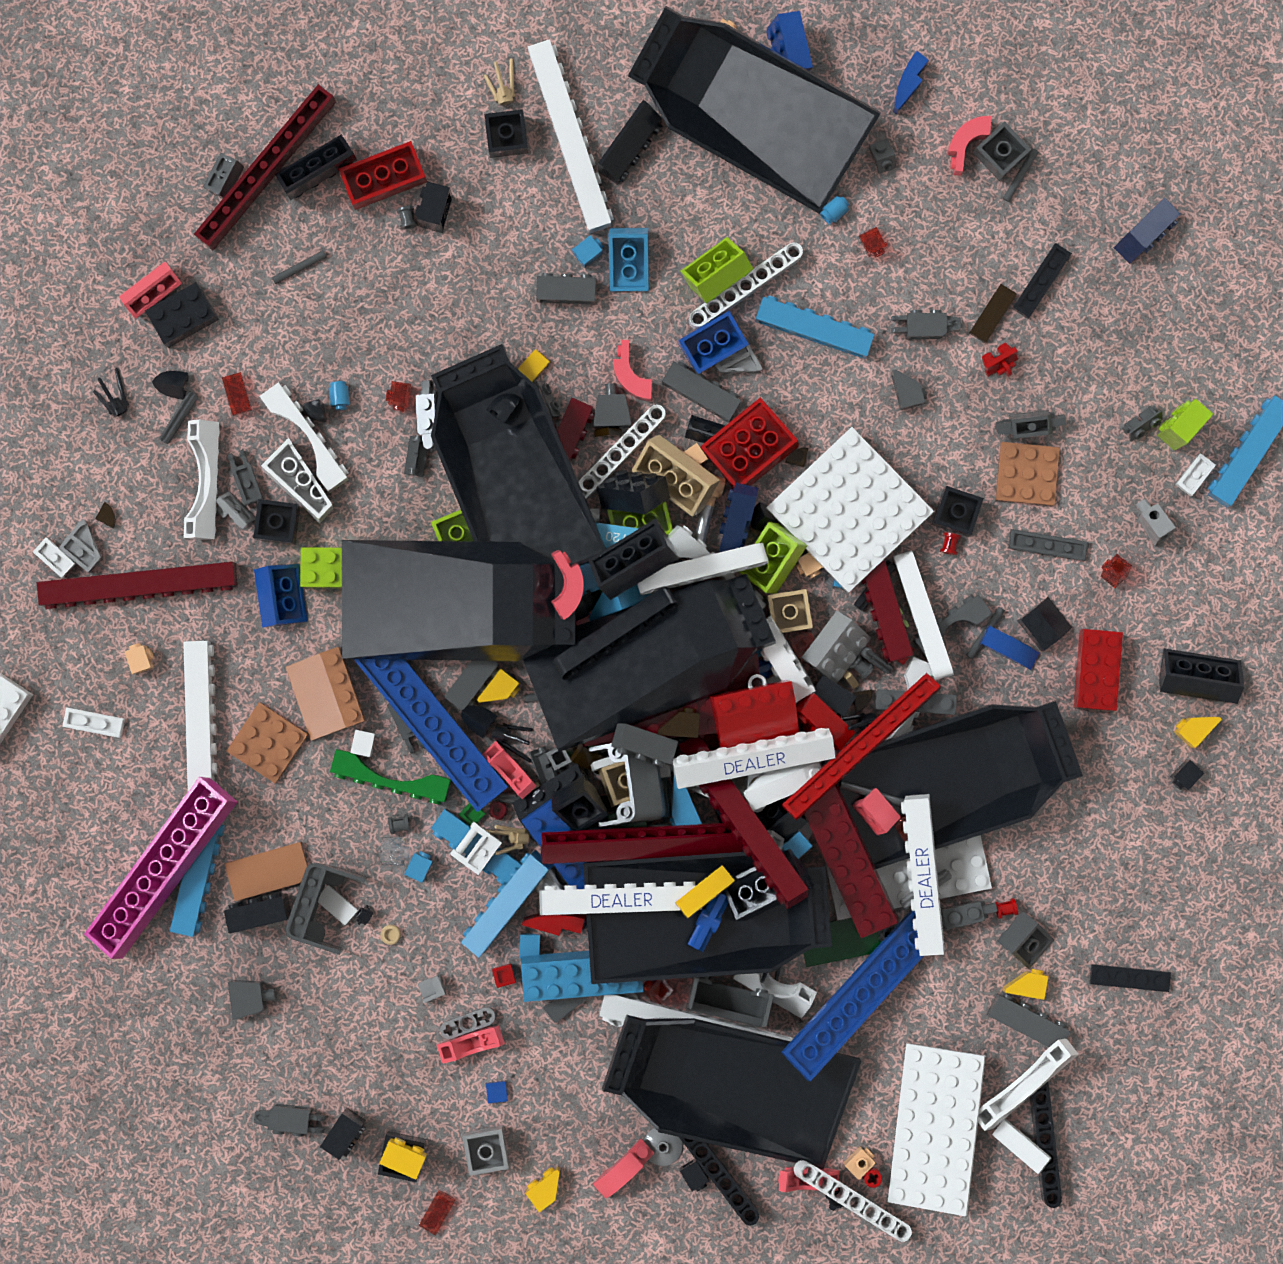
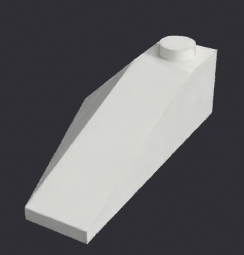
(779, 784)

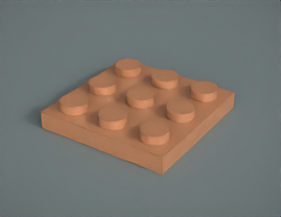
(1027, 473)
(267, 742)

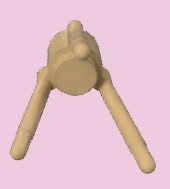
(504, 94)
(516, 836)

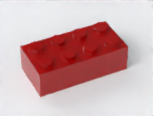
(382, 175)
(1098, 669)

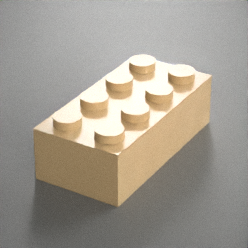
(687, 481)

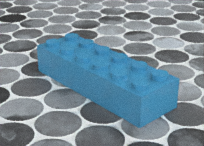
(566, 977)

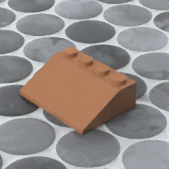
(325, 693)

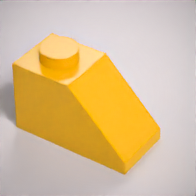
(500, 688)
(1194, 730)
(1028, 984)

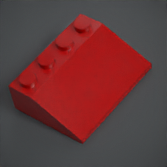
(750, 445)
(755, 713)

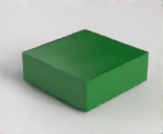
(470, 815)

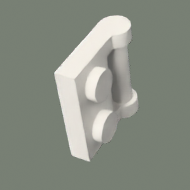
(480, 853)

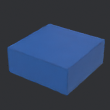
(496, 1092)

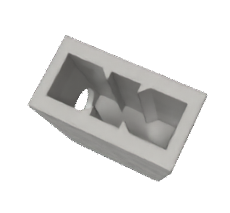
(1157, 529)

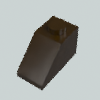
(682, 724)

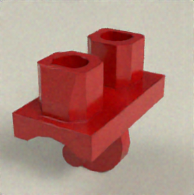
(1002, 363)

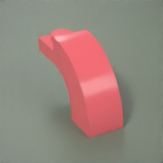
(970, 131)
(630, 382)
(573, 585)
(509, 769)
(470, 1043)
(624, 1169)
(790, 1182)

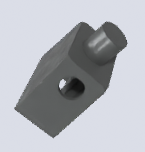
(611, 409)
(248, 997)

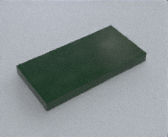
(845, 944)

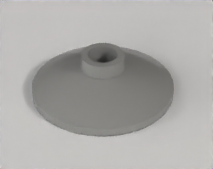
(668, 1156)

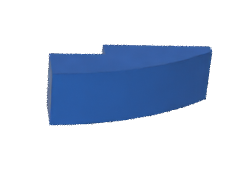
(910, 80)
(1009, 647)

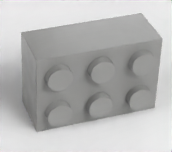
(836, 647)

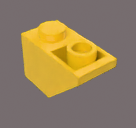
(544, 1191)

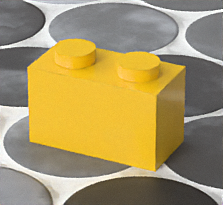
(403, 1157)

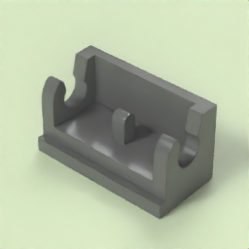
(223, 175)

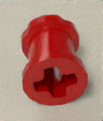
(948, 537)
(1006, 908)
(878, 1178)

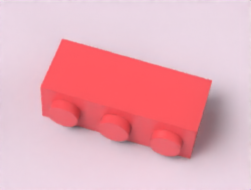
(150, 290)

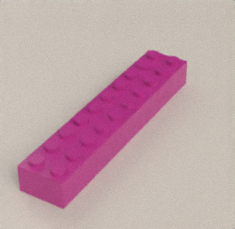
(160, 868)

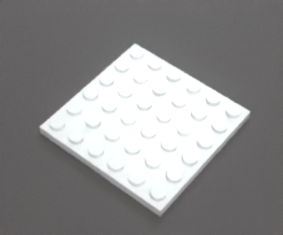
(850, 509)

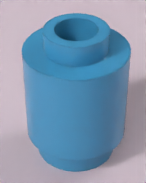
(835, 210)
(339, 395)

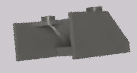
(644, 789)
(300, 922)
(729, 1002)

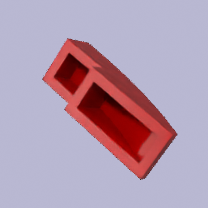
(555, 923)

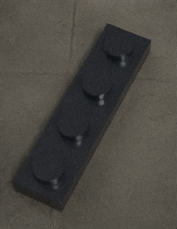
(1041, 281)
(1130, 978)

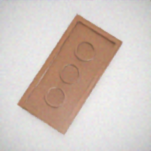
(266, 871)

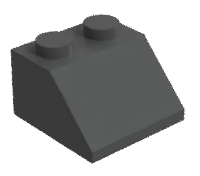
(1025, 940)

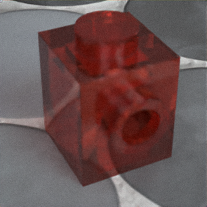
(399, 396)
(1115, 570)
(801, 643)
(657, 990)

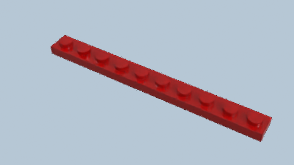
(861, 746)

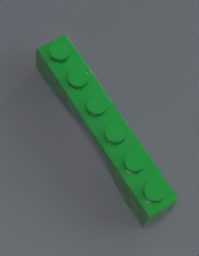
(352, 766)

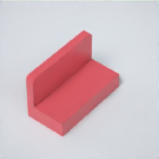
(877, 812)

